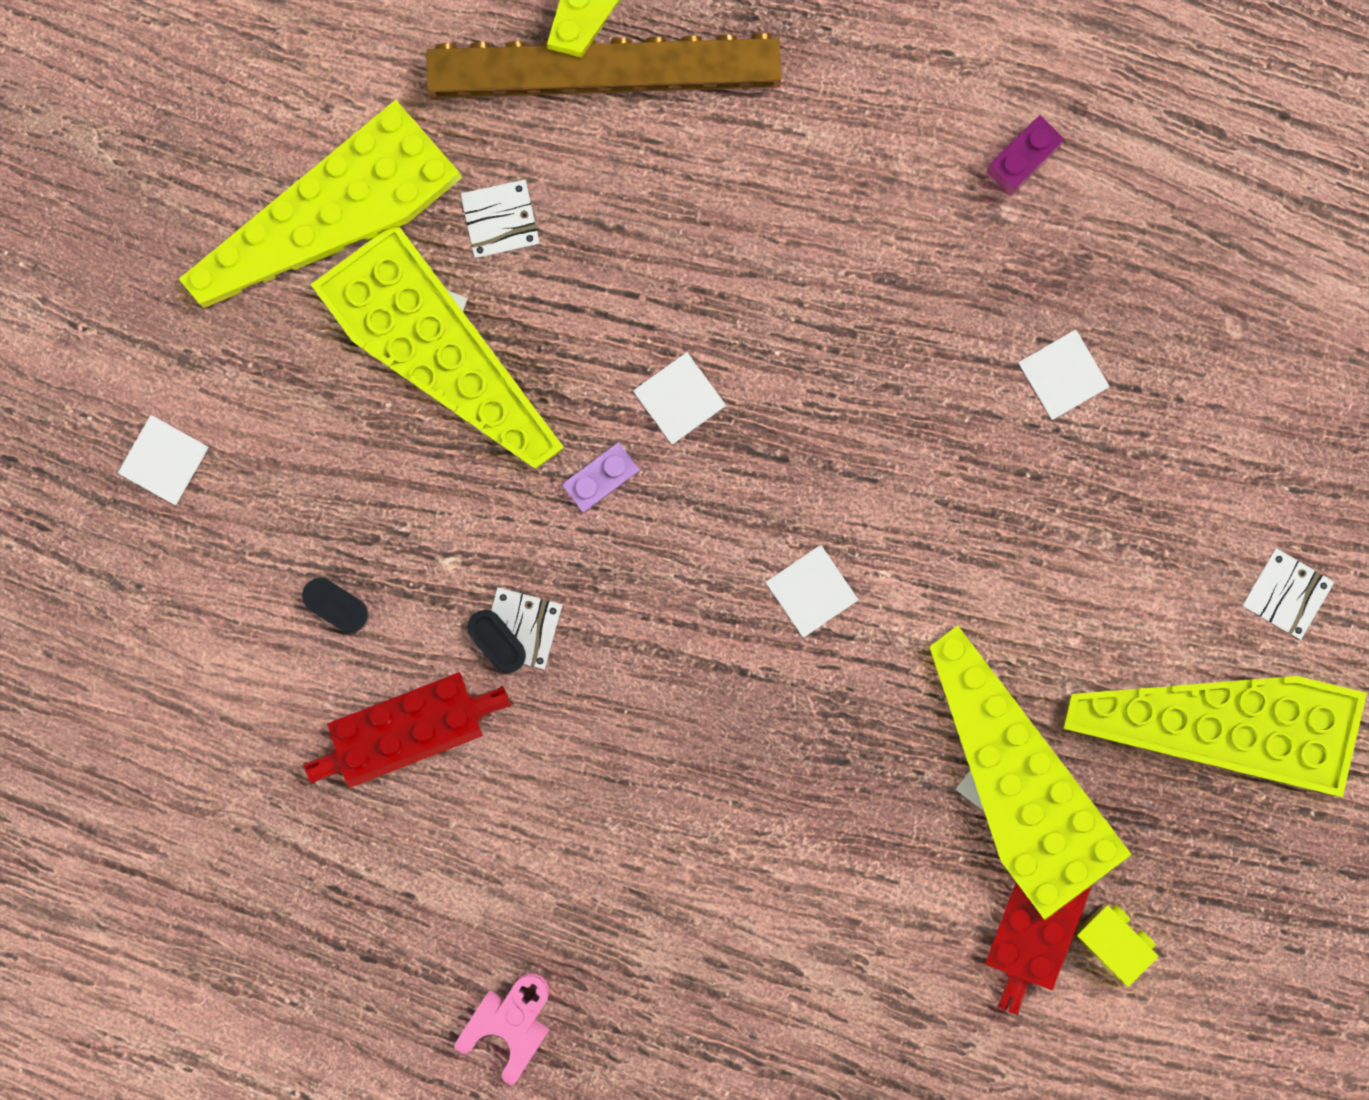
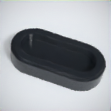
(335, 605)
(496, 641)

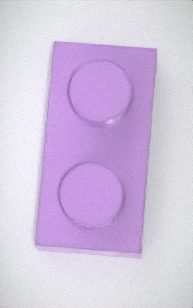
(601, 477)

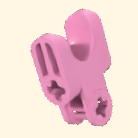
(513, 1021)

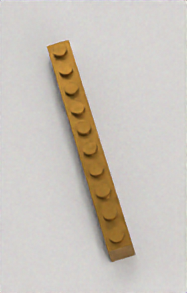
(604, 67)

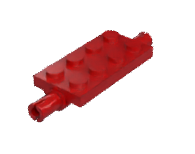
(405, 730)
(1032, 947)

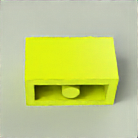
(1117, 944)

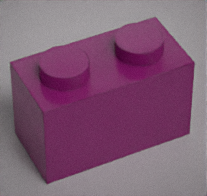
(1025, 155)

